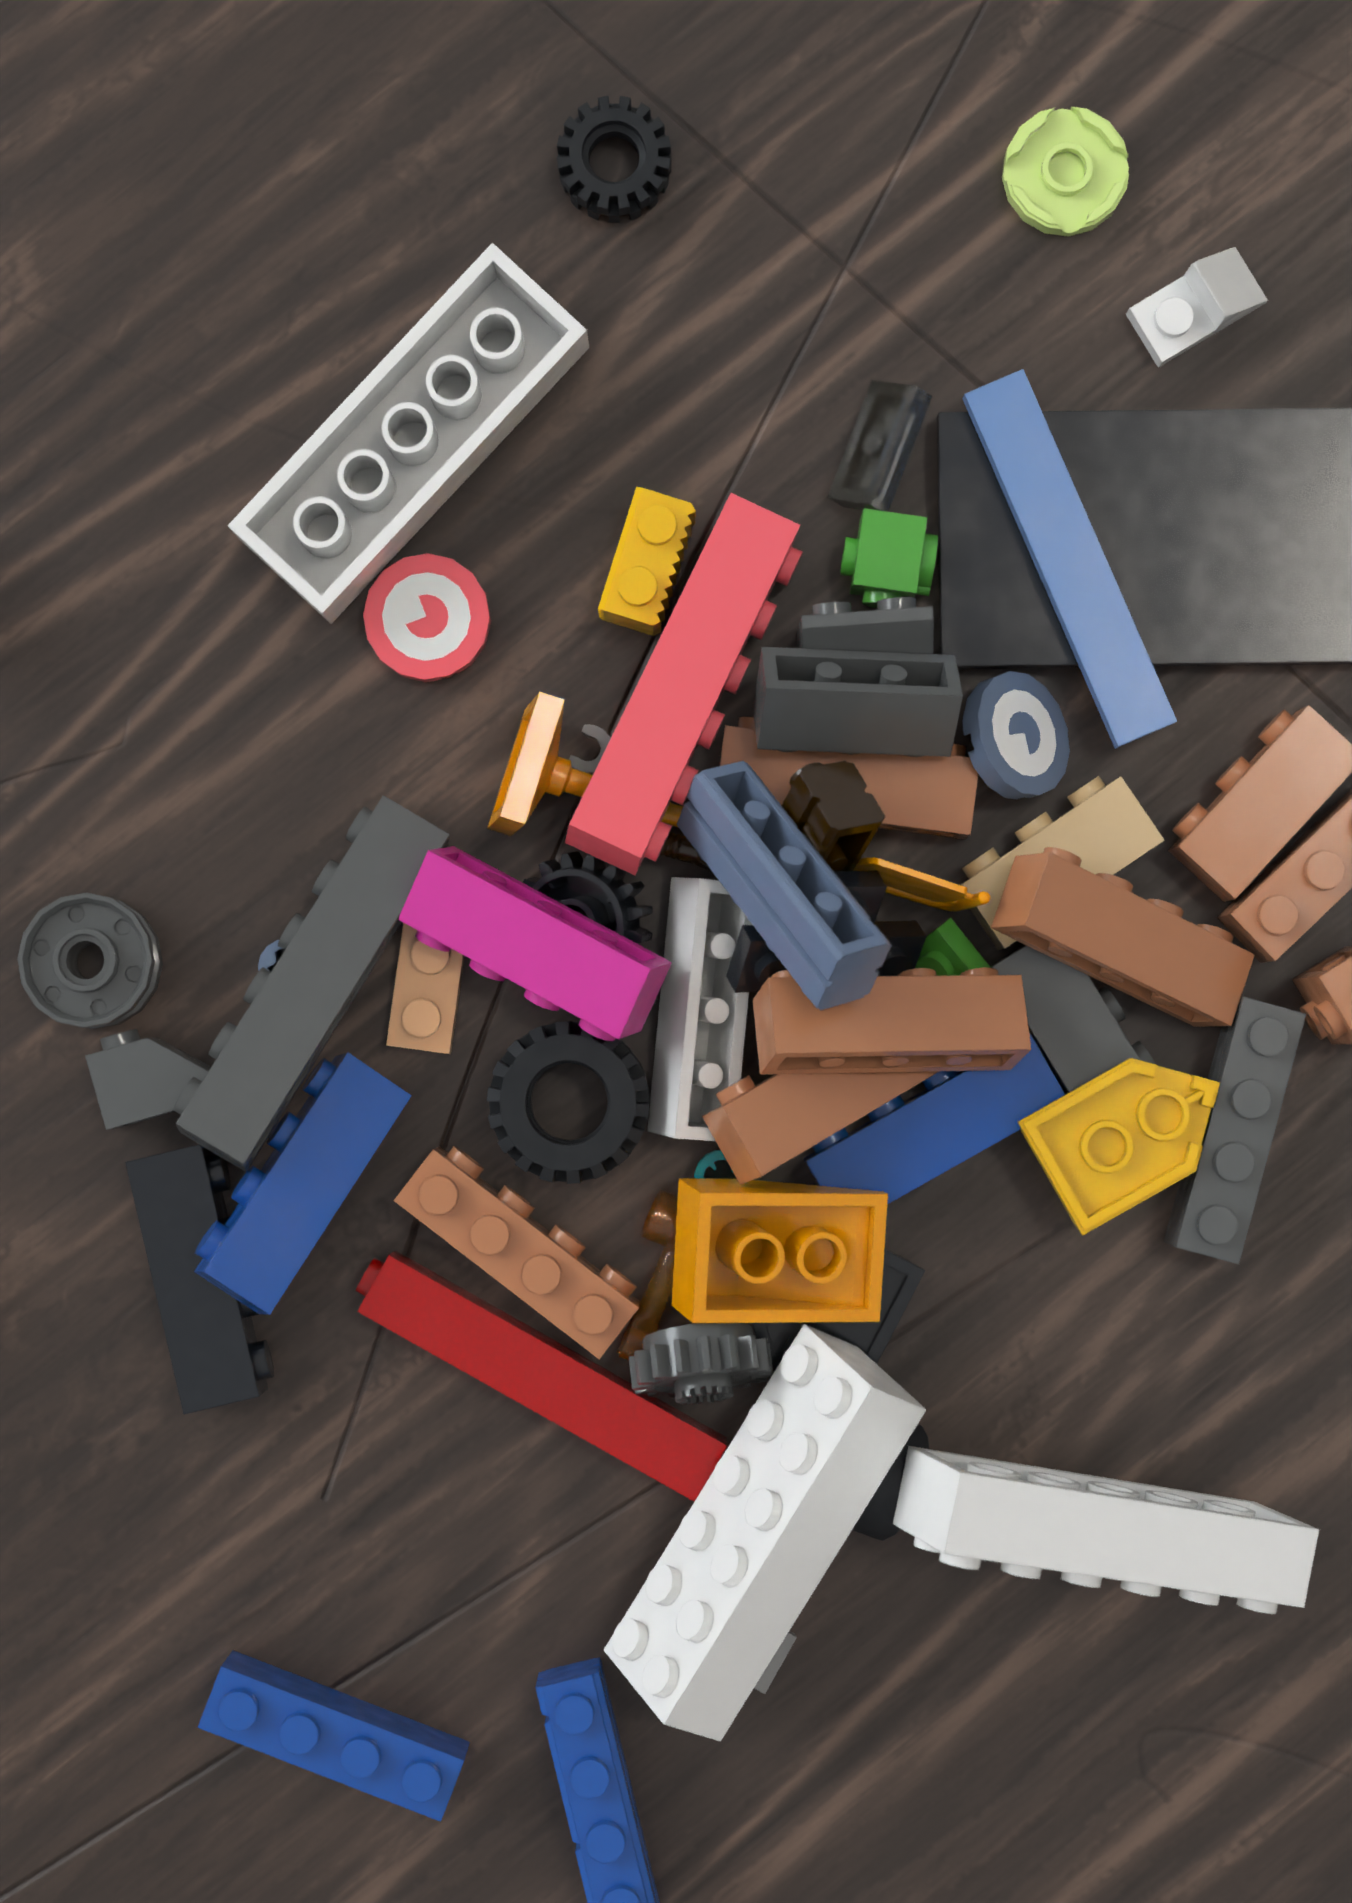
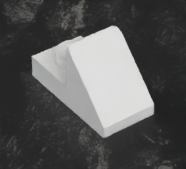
(1196, 305)

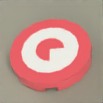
(427, 617)

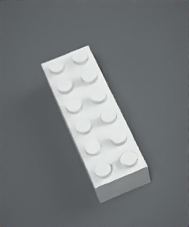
(411, 433)
(1103, 1530)
(762, 1533)

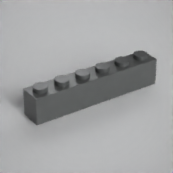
(310, 986)

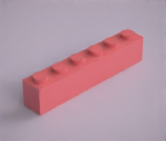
(682, 685)

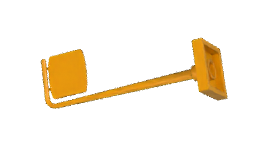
(538, 769)

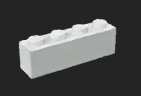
(699, 1012)

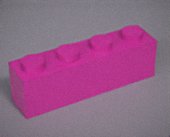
(534, 943)

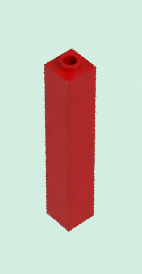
(540, 1373)

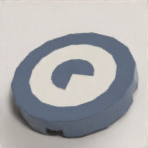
(1016, 735)

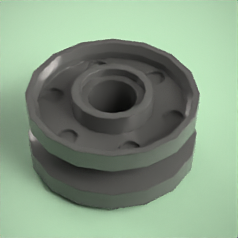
(51, 955)

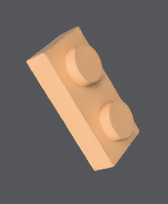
(424, 996)

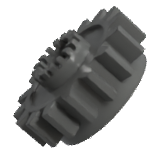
(700, 1362)

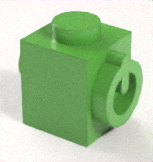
(889, 557)

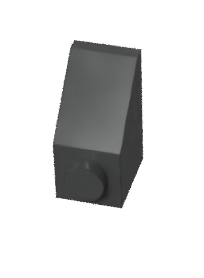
(139, 1077)

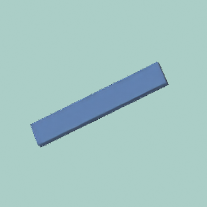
(1069, 558)

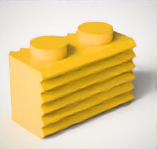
(647, 561)

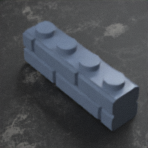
(783, 885)

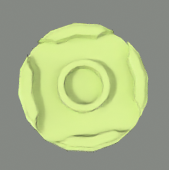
(1065, 171)

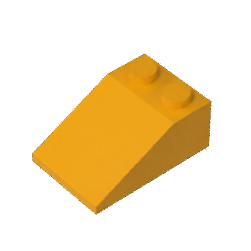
(778, 1252)

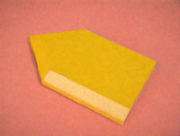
(1120, 1138)

